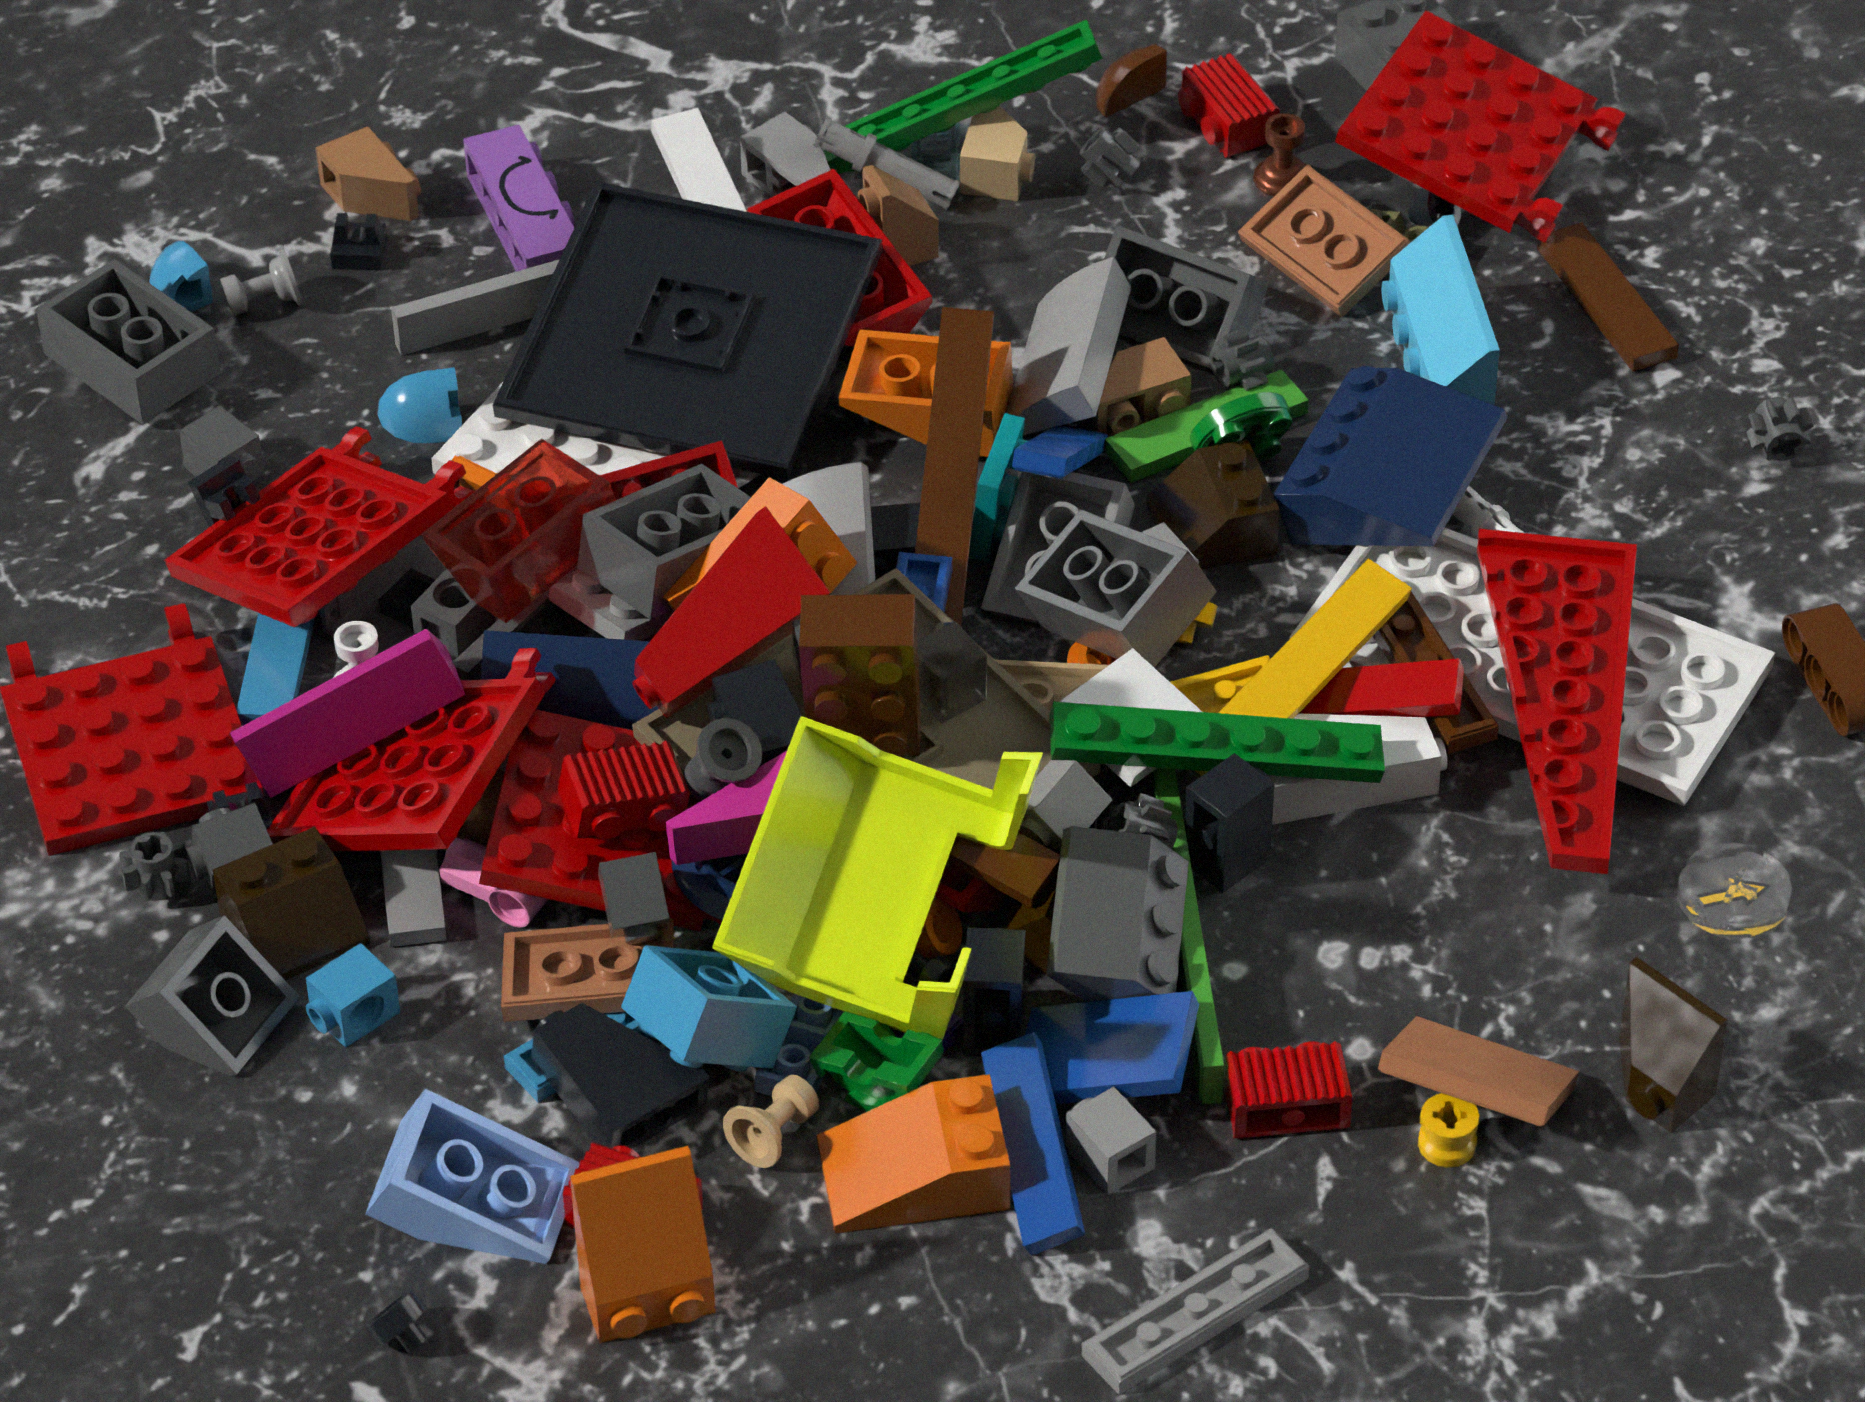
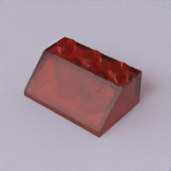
(519, 529)

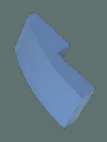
(806, 1031)

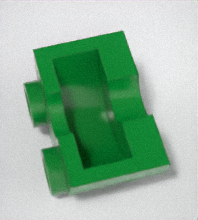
(874, 1062)

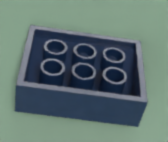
(1386, 461)

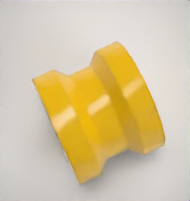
(1438, 1141)

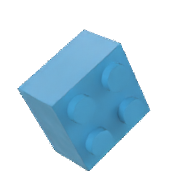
(707, 1008)

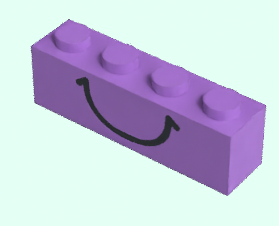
(518, 196)

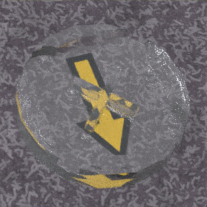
(1734, 891)

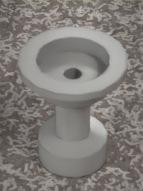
(278, 280)

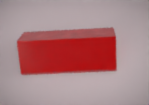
(895, 293)

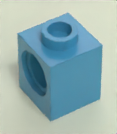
(352, 995)

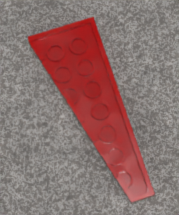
(1564, 651)

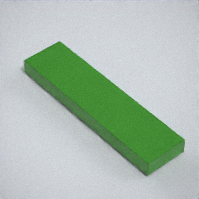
(1167, 438)

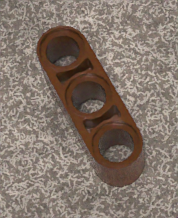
(1831, 662)

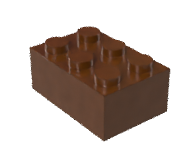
(863, 667)

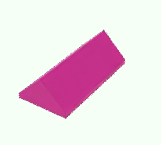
(349, 712)

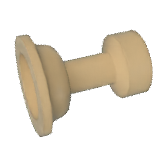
(757, 1133)

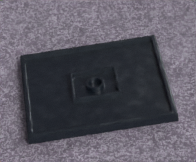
(689, 328)

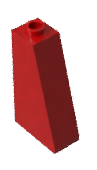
(728, 616)

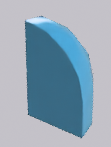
(182, 276)
(422, 407)

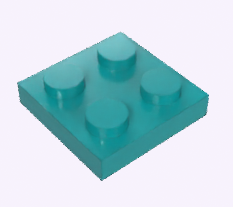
(996, 489)

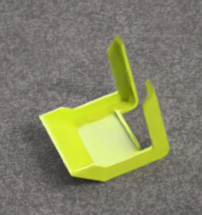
(853, 869)

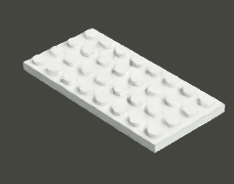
(1680, 680)

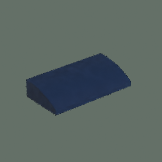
(589, 673)

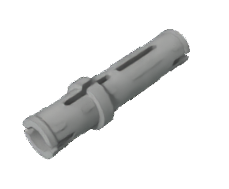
(865, 151)

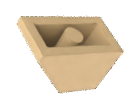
(995, 157)

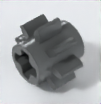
(1110, 157)
(1242, 360)
(1779, 428)
(1146, 818)
(154, 866)

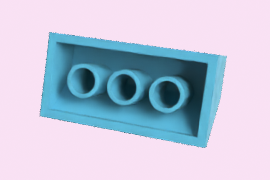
(1442, 313)

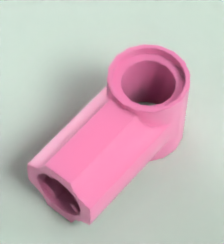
(463, 870)

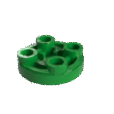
(1255, 417)

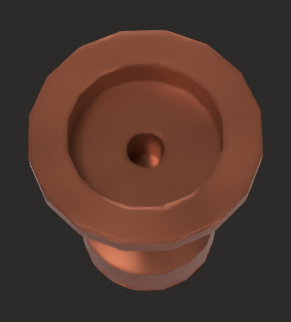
(1284, 134)

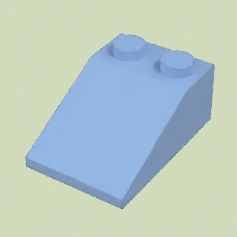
(471, 1183)

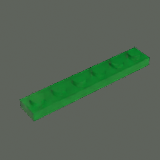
(977, 90)
(1206, 739)

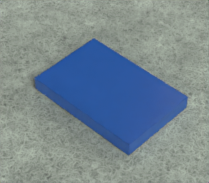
(1116, 1043)

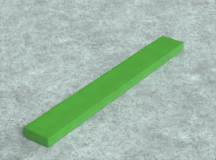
(1192, 959)

